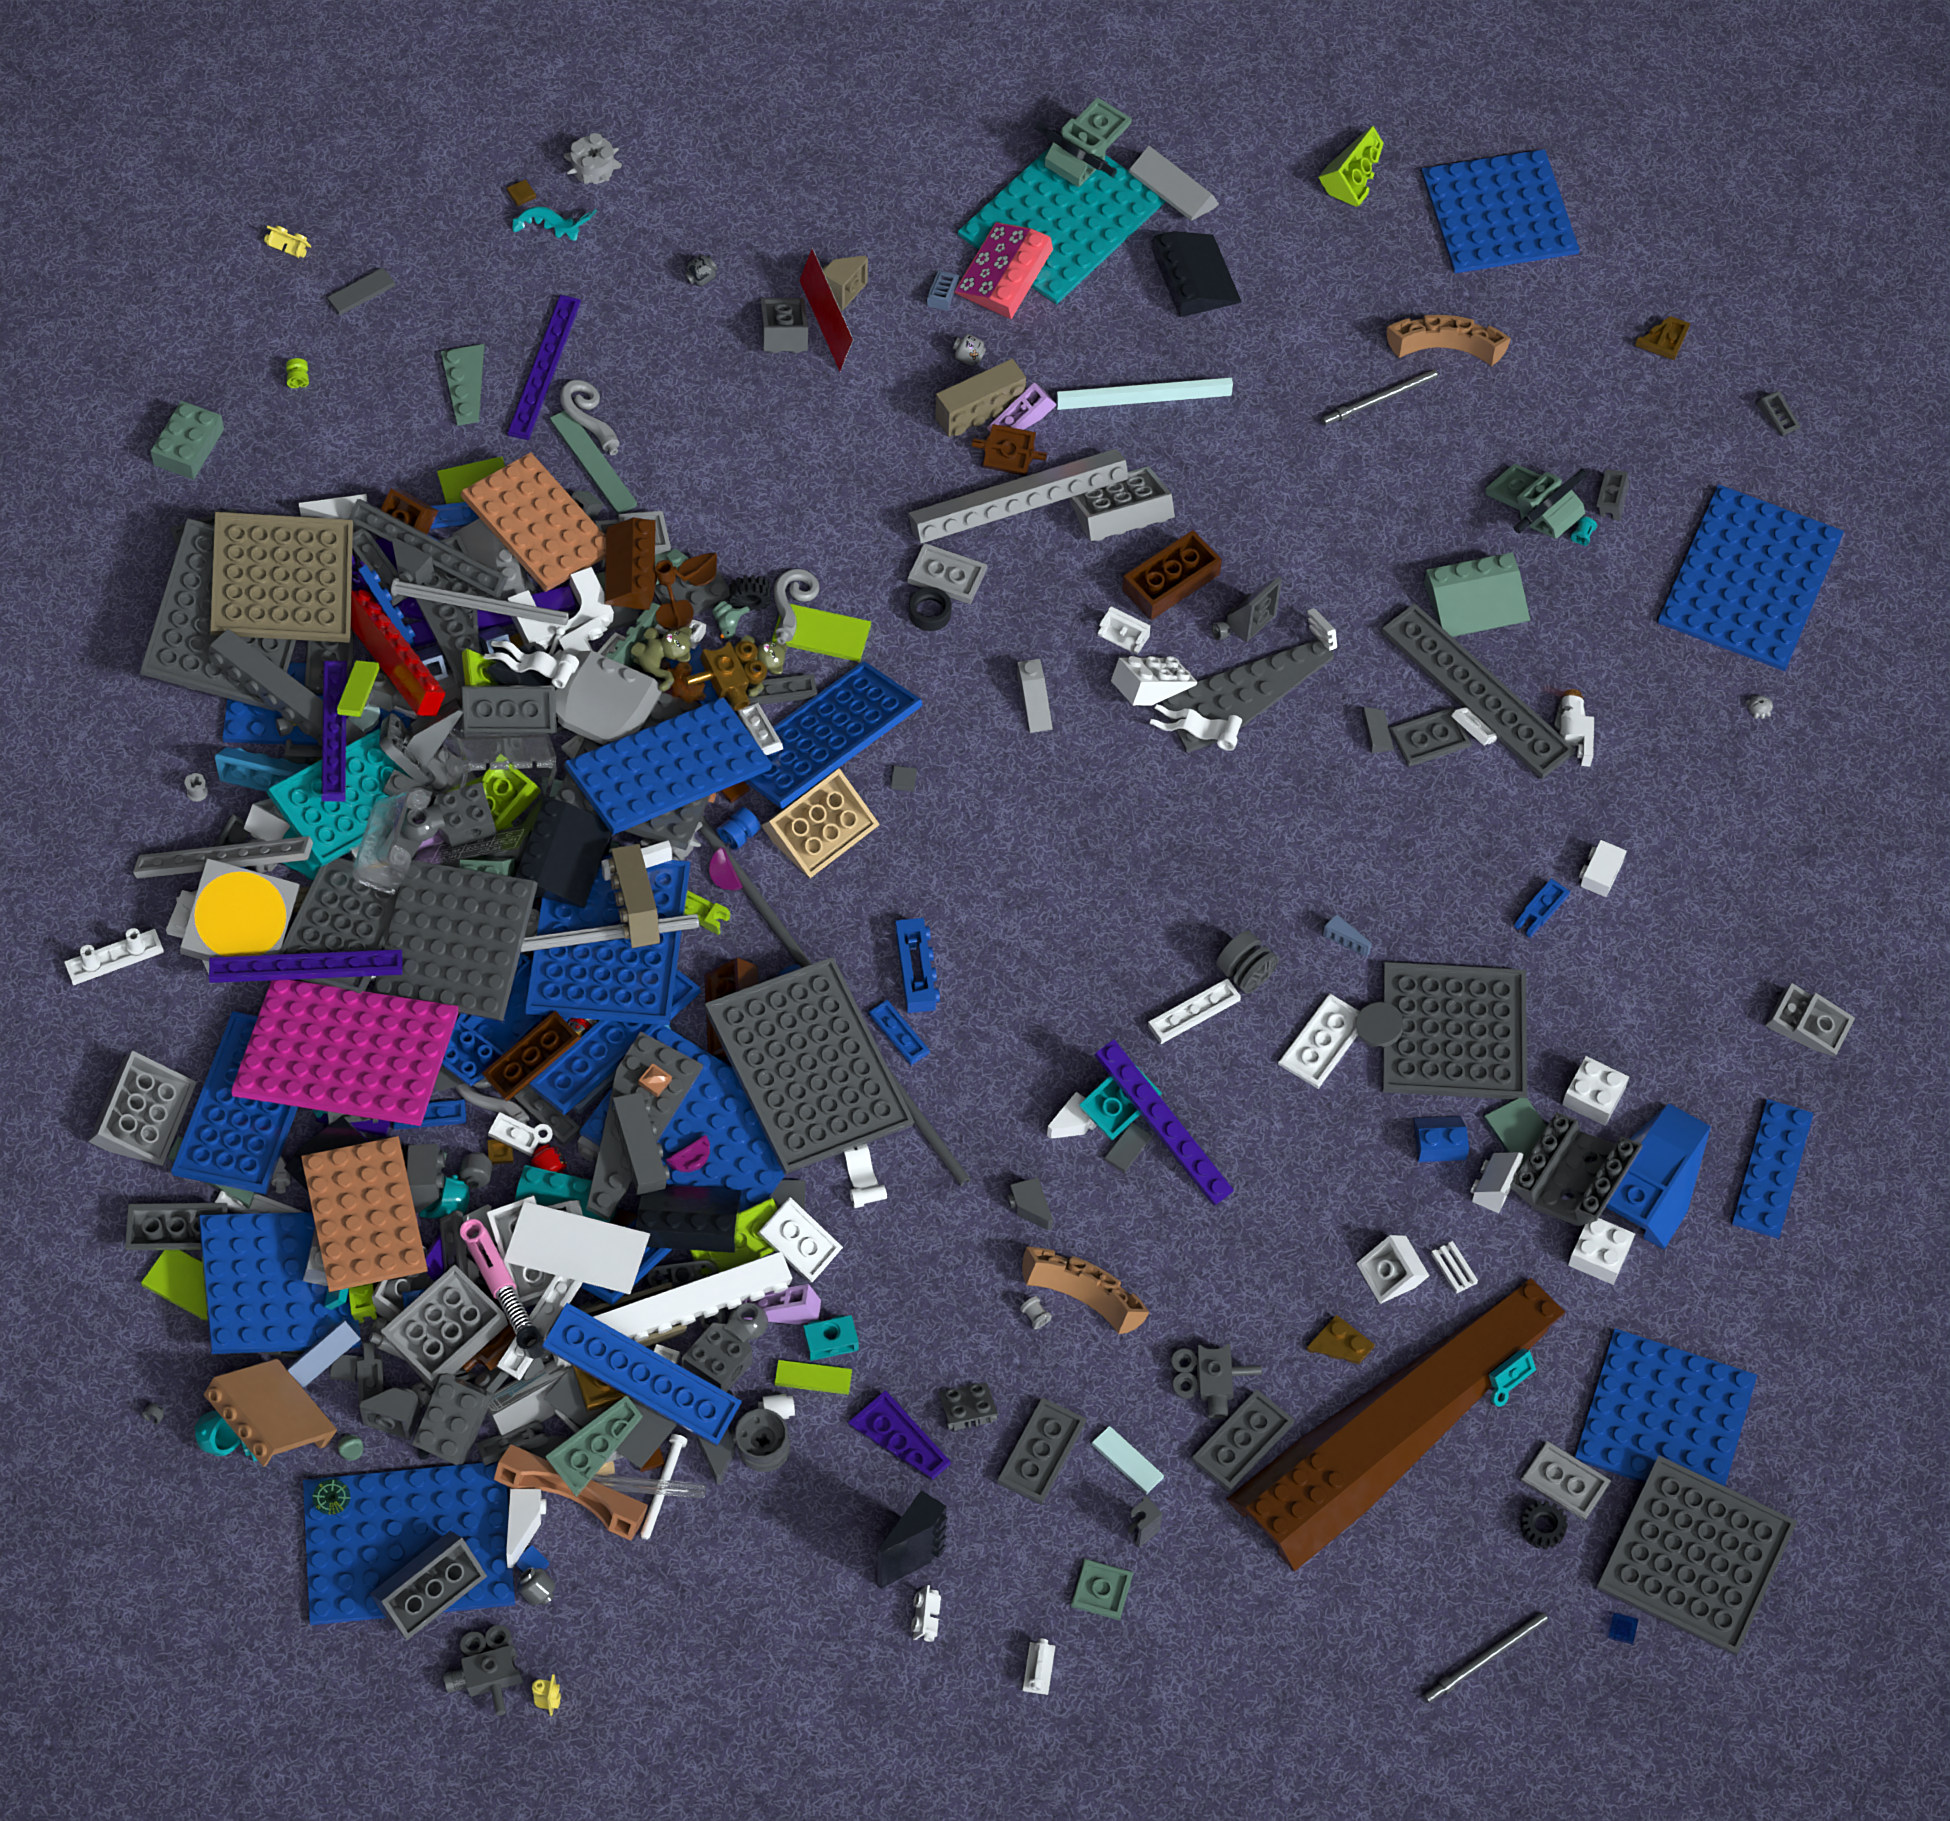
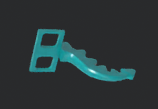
(551, 219)

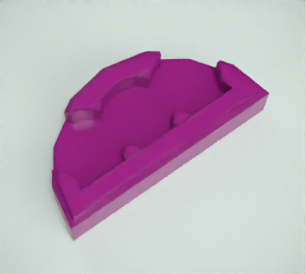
(723, 872)
(691, 1157)

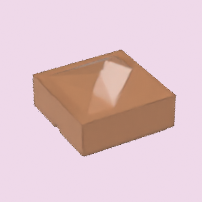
(655, 1080)

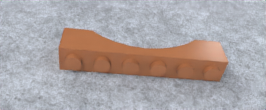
(615, 1510)

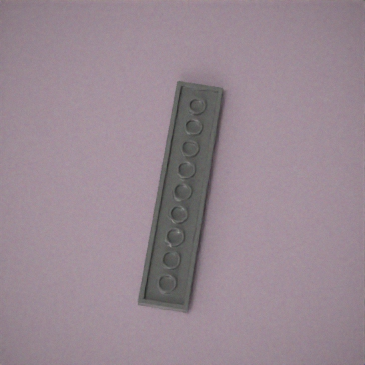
(1478, 690)

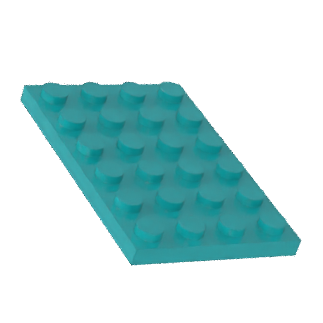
(333, 824)

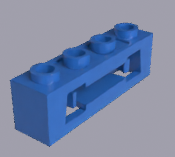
(913, 931)

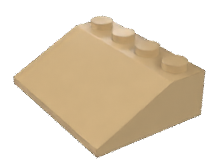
(821, 824)

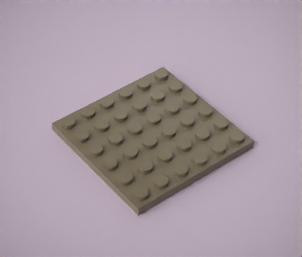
(282, 577)

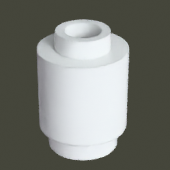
(779, 1403)

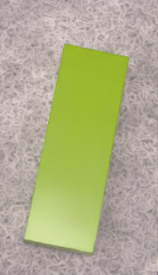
(358, 688)
(813, 1377)

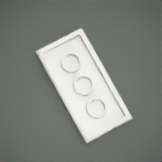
(1322, 1041)

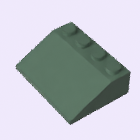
(1477, 594)

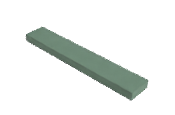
(593, 463)

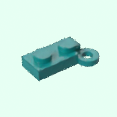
(1510, 1375)

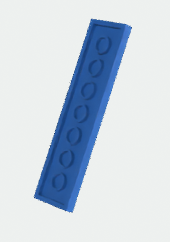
(599, 1054)
(641, 1374)

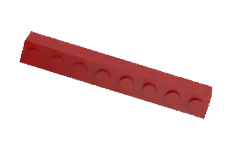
(395, 655)

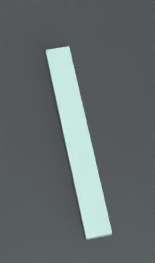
(1144, 393)

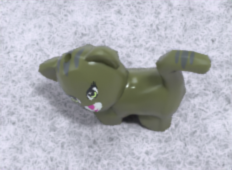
(673, 645)
(771, 655)

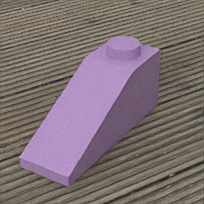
(1026, 409)
(790, 1306)

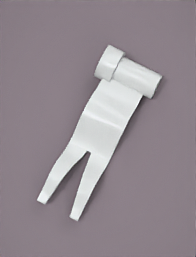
(540, 661)
(1202, 728)
(863, 1177)

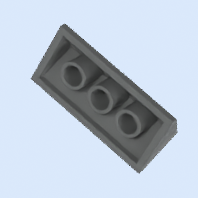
(167, 1225)

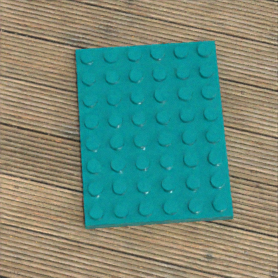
(1082, 220)

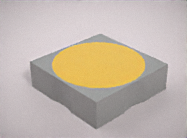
(238, 913)

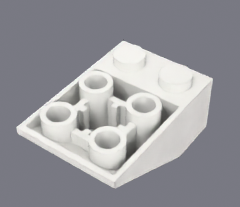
(1151, 679)

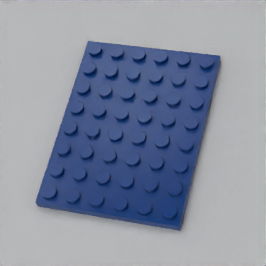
(1751, 577)
(610, 976)
(720, 1110)
(394, 1521)

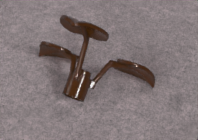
(699, 571)

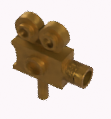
(727, 674)

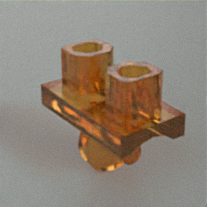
(687, 693)

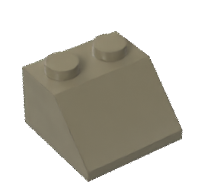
(846, 278)

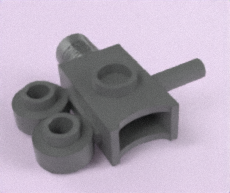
(385, 694)
(1213, 1377)
(486, 1670)

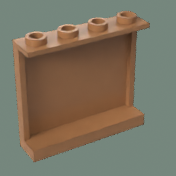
(269, 1410)

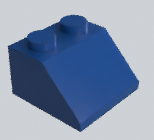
(1441, 1139)

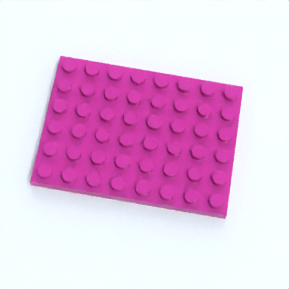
(345, 1051)

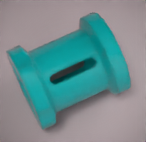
(1584, 529)

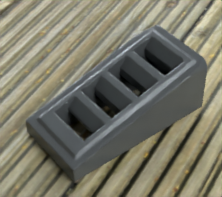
(1765, 407)

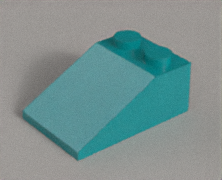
(1111, 1108)

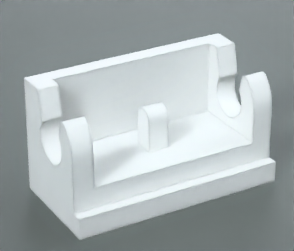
(1124, 630)

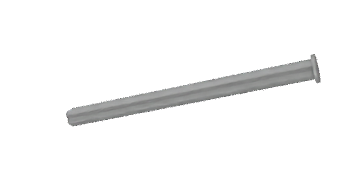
(479, 602)
(602, 933)

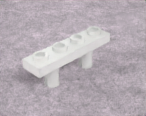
(113, 957)

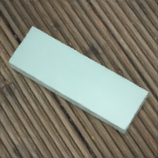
(1127, 1460)

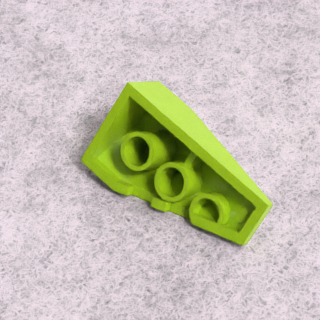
(1349, 172)
(508, 794)

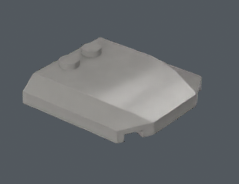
(605, 699)

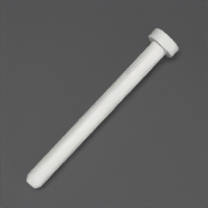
(677, 1443)

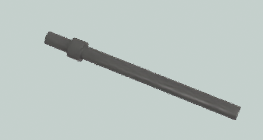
(1343, 412)
(1448, 1684)

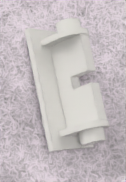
(926, 1603)
(1039, 1667)

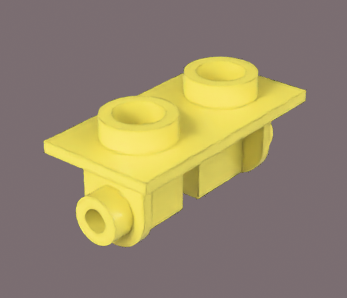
(279, 237)
(546, 1694)

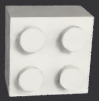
(1595, 1090)
(1601, 1250)

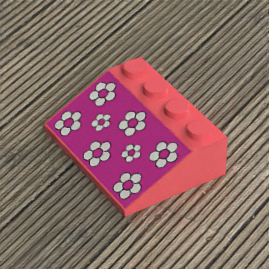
(1005, 268)

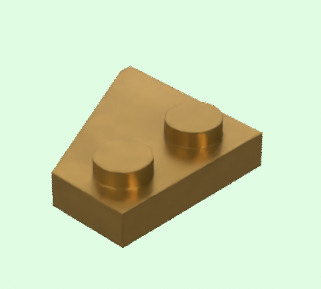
(1665, 338)
(1341, 1342)

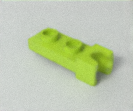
(706, 912)

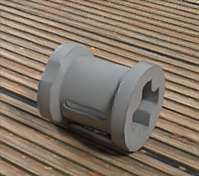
(196, 787)
(1035, 1312)

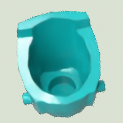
(452, 1198)
(215, 1435)

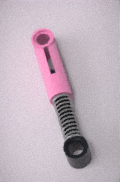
(502, 1286)

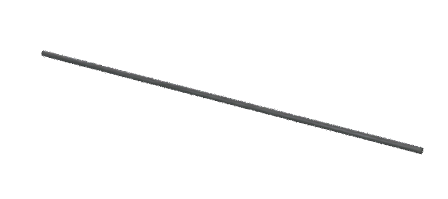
(802, 960)

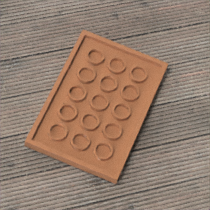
(537, 521)
(364, 1214)

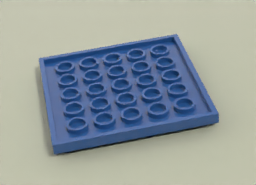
(1500, 211)
(258, 1287)
(1667, 1406)

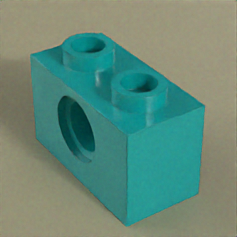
(821, 1347)

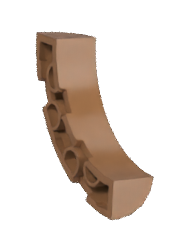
(1447, 332)
(1086, 1284)

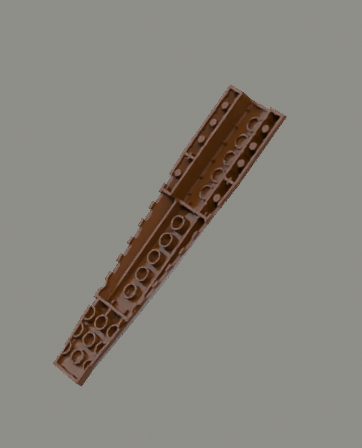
(1371, 1443)

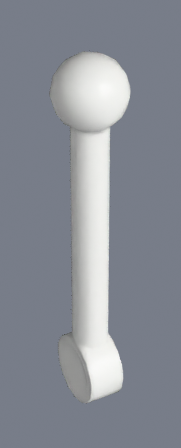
(559, 632)

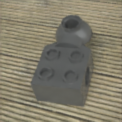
(458, 815)
(724, 1349)

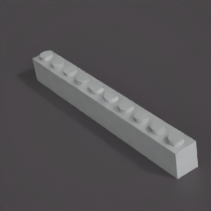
(1018, 495)

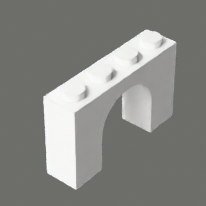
(591, 602)

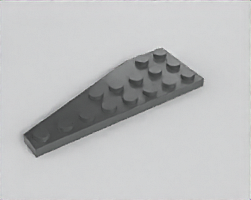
(451, 625)
(1247, 689)
(611, 1171)

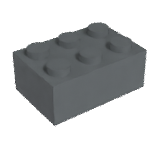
(453, 1419)

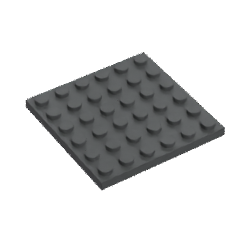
(458, 937)
(1459, 1031)
(1697, 1555)

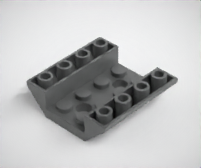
(1560, 1168)

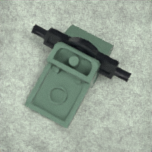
(1083, 142)
(1540, 498)

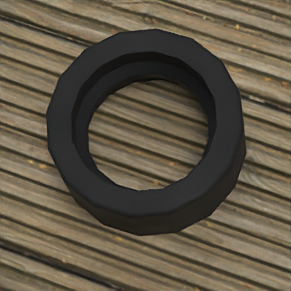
(927, 623)

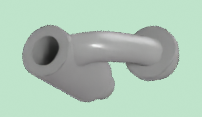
(379, 1339)

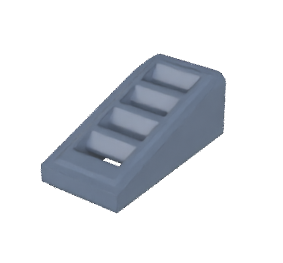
(942, 302)
(1345, 935)

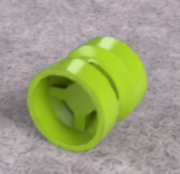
(297, 373)

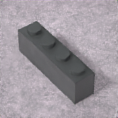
(639, 1143)

